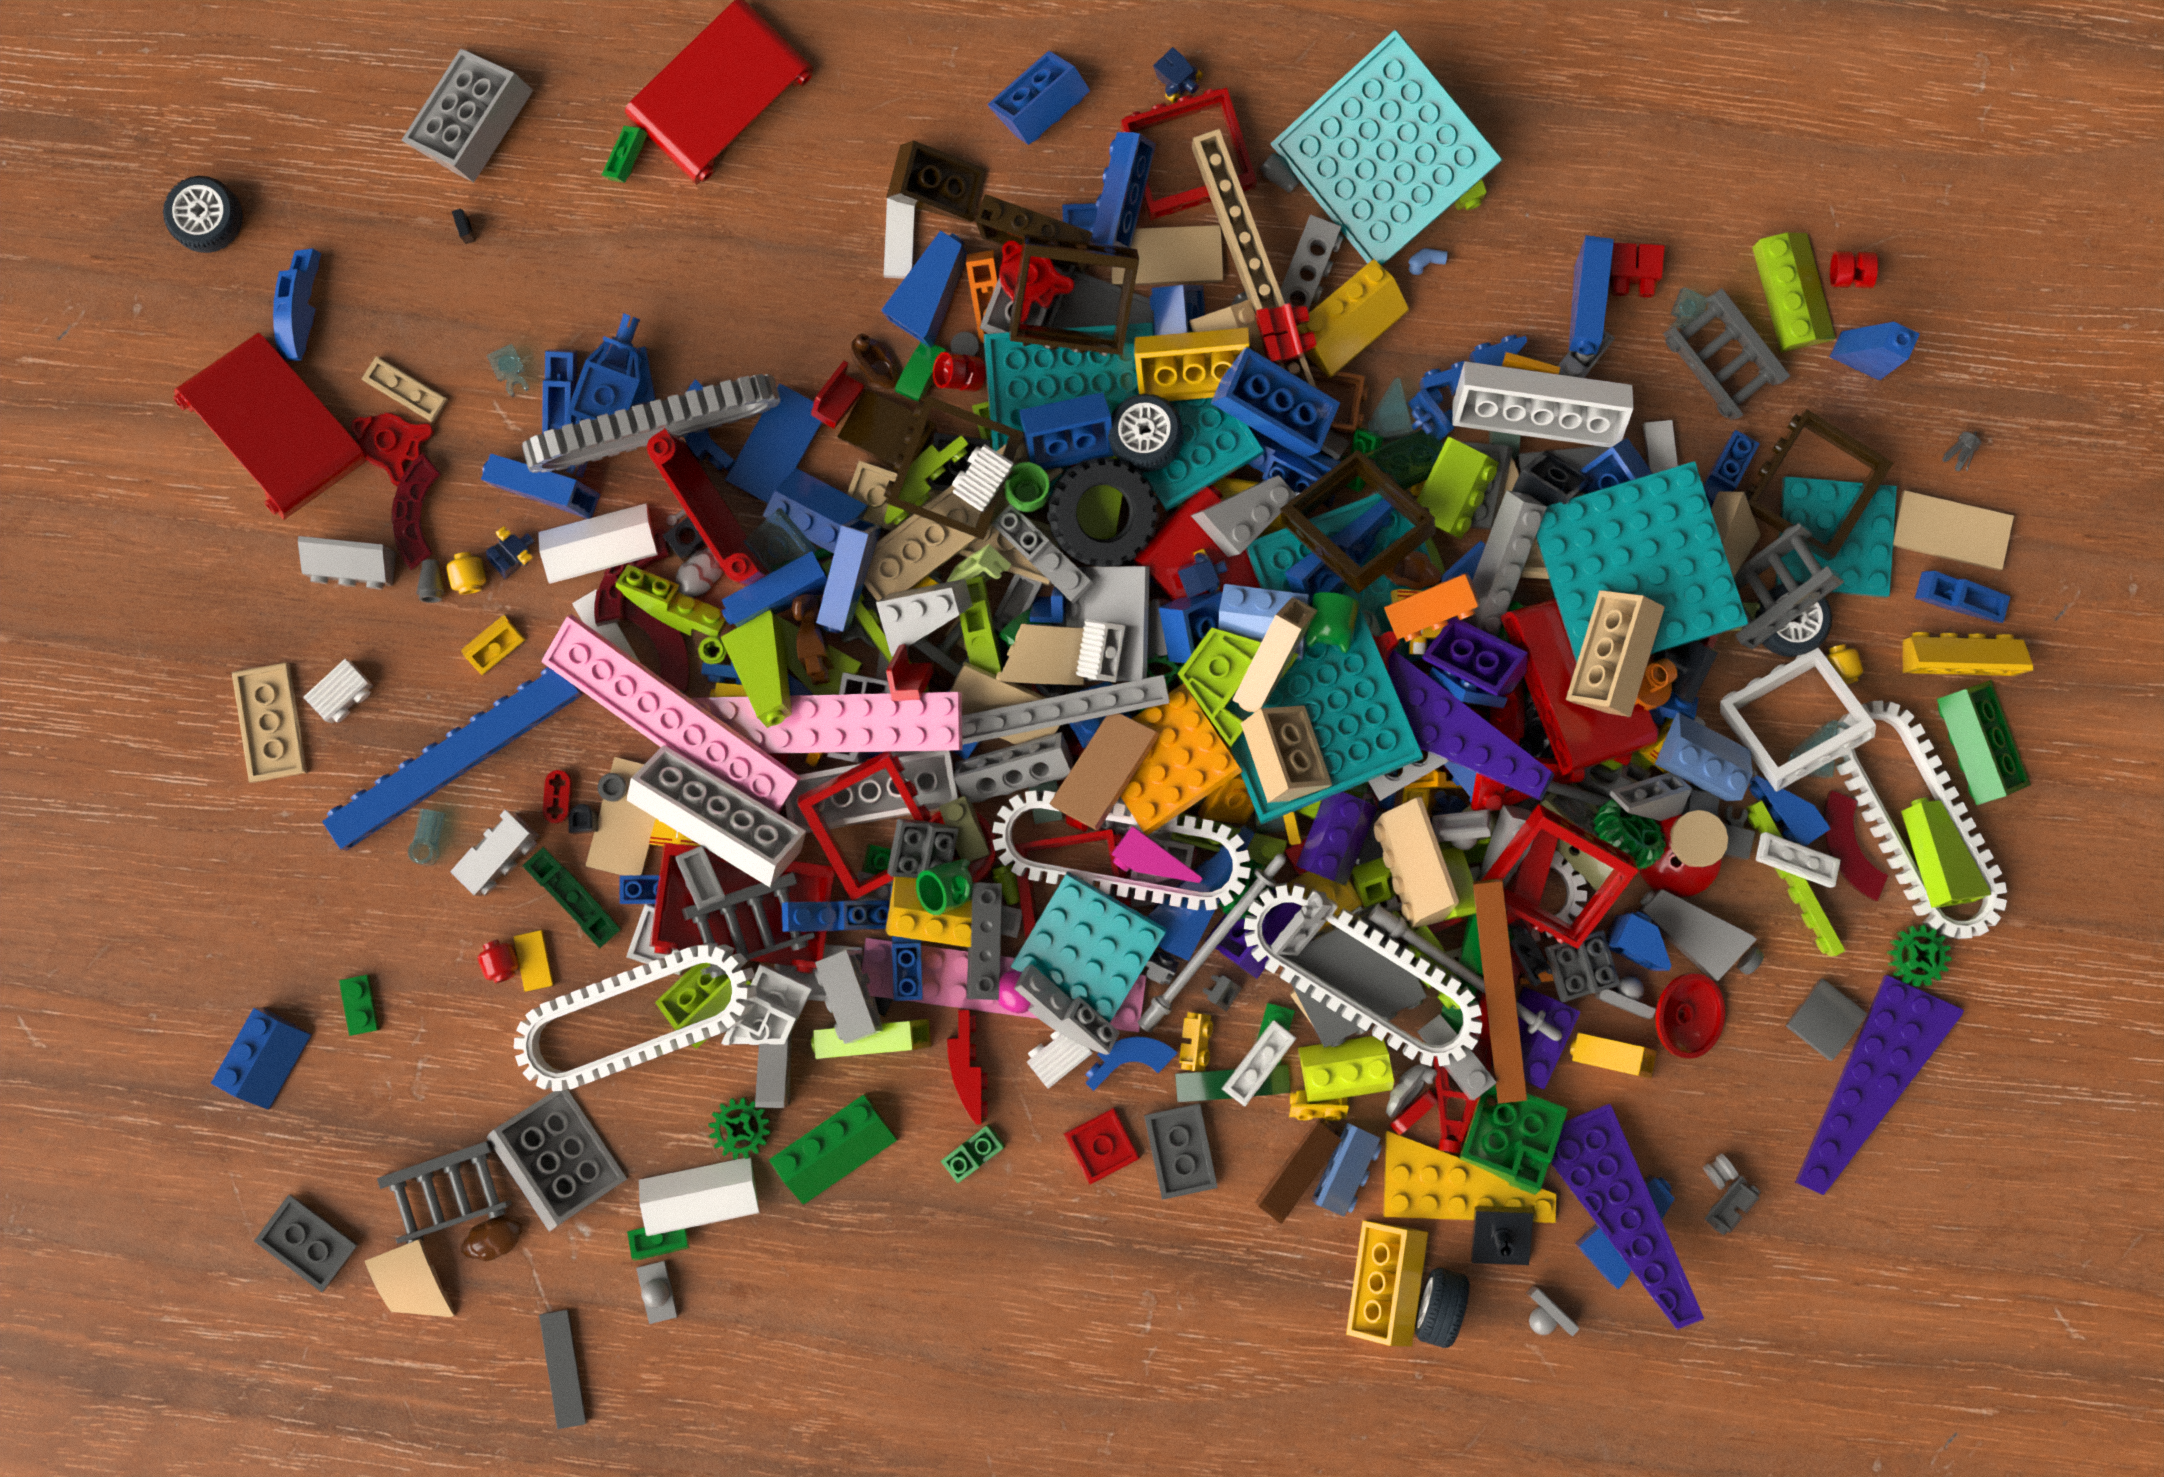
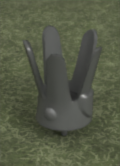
(1969, 444)

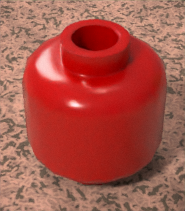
(498, 961)

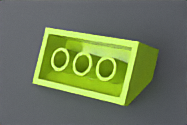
(1793, 291)

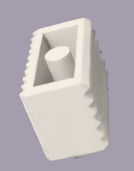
(982, 478)
(1100, 650)
(339, 692)
(1056, 1058)

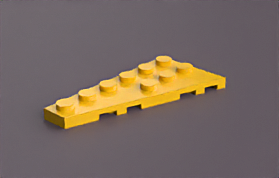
(1441, 1186)

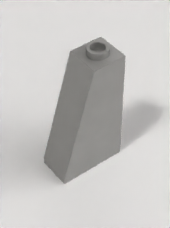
(1696, 933)
(774, 1075)

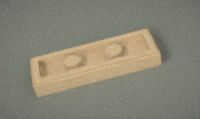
(405, 389)

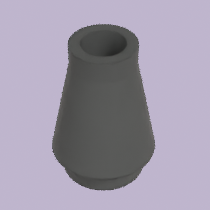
(1279, 173)
(430, 582)

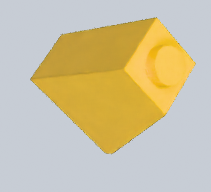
(1613, 1055)

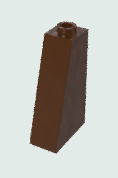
(1298, 1171)

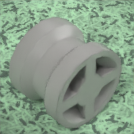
(1720, 1171)

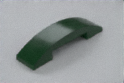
(572, 896)
(1209, 1084)

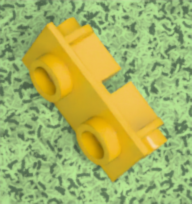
(1199, 1029)
(1329, 1110)

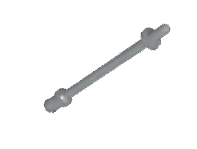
(1398, 928)
(1162, 1004)

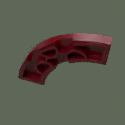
(408, 508)
(609, 599)
(669, 645)
(1843, 845)

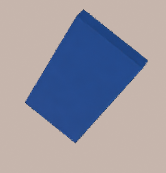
(775, 445)

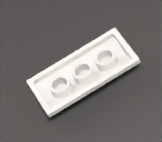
(597, 543)
(698, 1196)

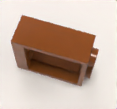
(1359, 394)

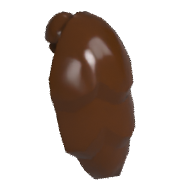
(874, 361)
(1414, 572)
(491, 1239)

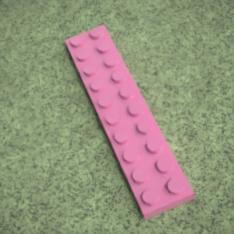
(666, 713)
(849, 723)
(946, 982)

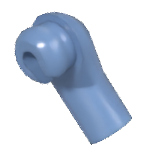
(1424, 257)

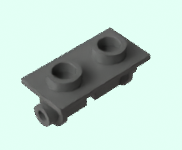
(1161, 968)
(1724, 1215)

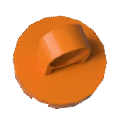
(1656, 683)

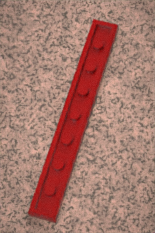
(1529, 885)

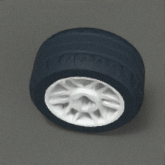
(202, 214)
(1141, 415)
(1802, 634)
(1442, 1307)

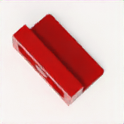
(836, 397)
(906, 679)

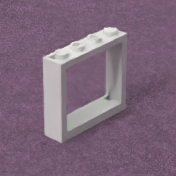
(1816, 757)

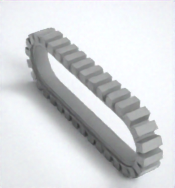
(636, 426)

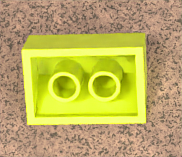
(1346, 1070)

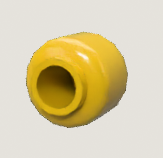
(466, 573)
(1846, 663)

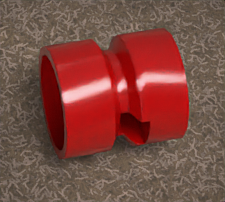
(1851, 269)
(959, 372)

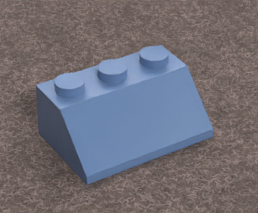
(1251, 611)
(1706, 759)
(1346, 1170)

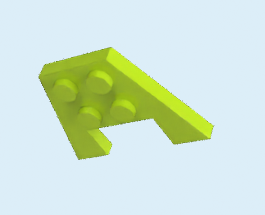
(1215, 675)

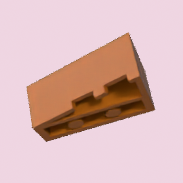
(1433, 607)

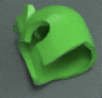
(1027, 487)

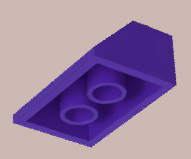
(1477, 657)
(1337, 837)
(1234, 943)
(1538, 1050)

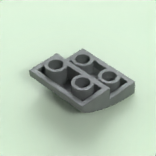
(920, 847)
(1582, 969)
(1826, 1019)

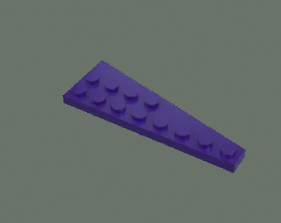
(1462, 736)
(1888, 1053)
(1609, 1185)

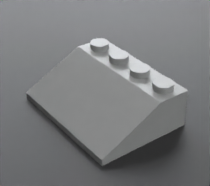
(467, 114)
(1119, 598)
(556, 1158)

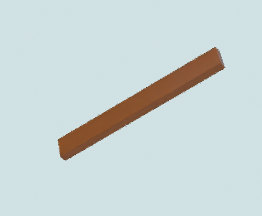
(1499, 990)

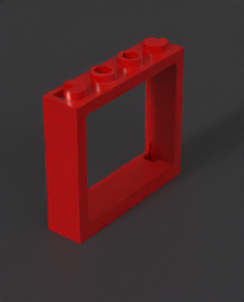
(1184, 107)
(808, 806)
(1025, 886)
(1609, 891)

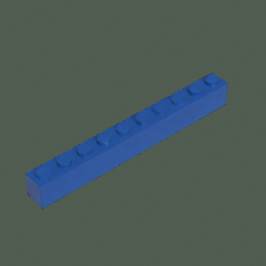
(450, 758)

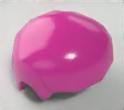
(1008, 996)

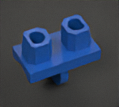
(1429, 415)

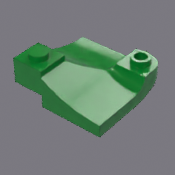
(1514, 1139)

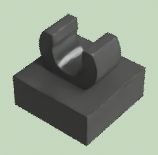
(1223, 993)

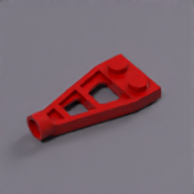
(1491, 794)
(1450, 1127)

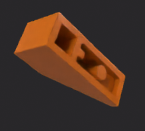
(982, 280)

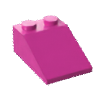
(1148, 857)

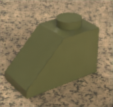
(970, 838)

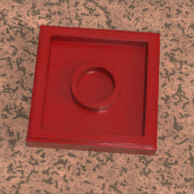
(1101, 1146)

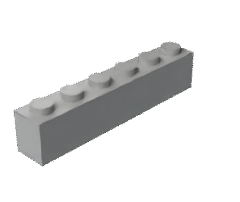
(1504, 559)

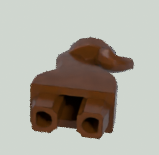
(811, 640)

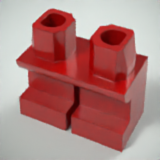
(1636, 265)
(1280, 333)

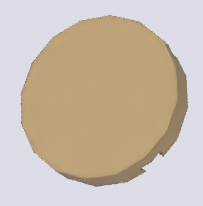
(1699, 838)

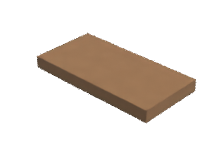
(1104, 770)

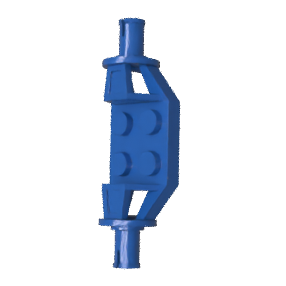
(605, 383)

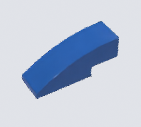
(558, 387)
(1962, 596)

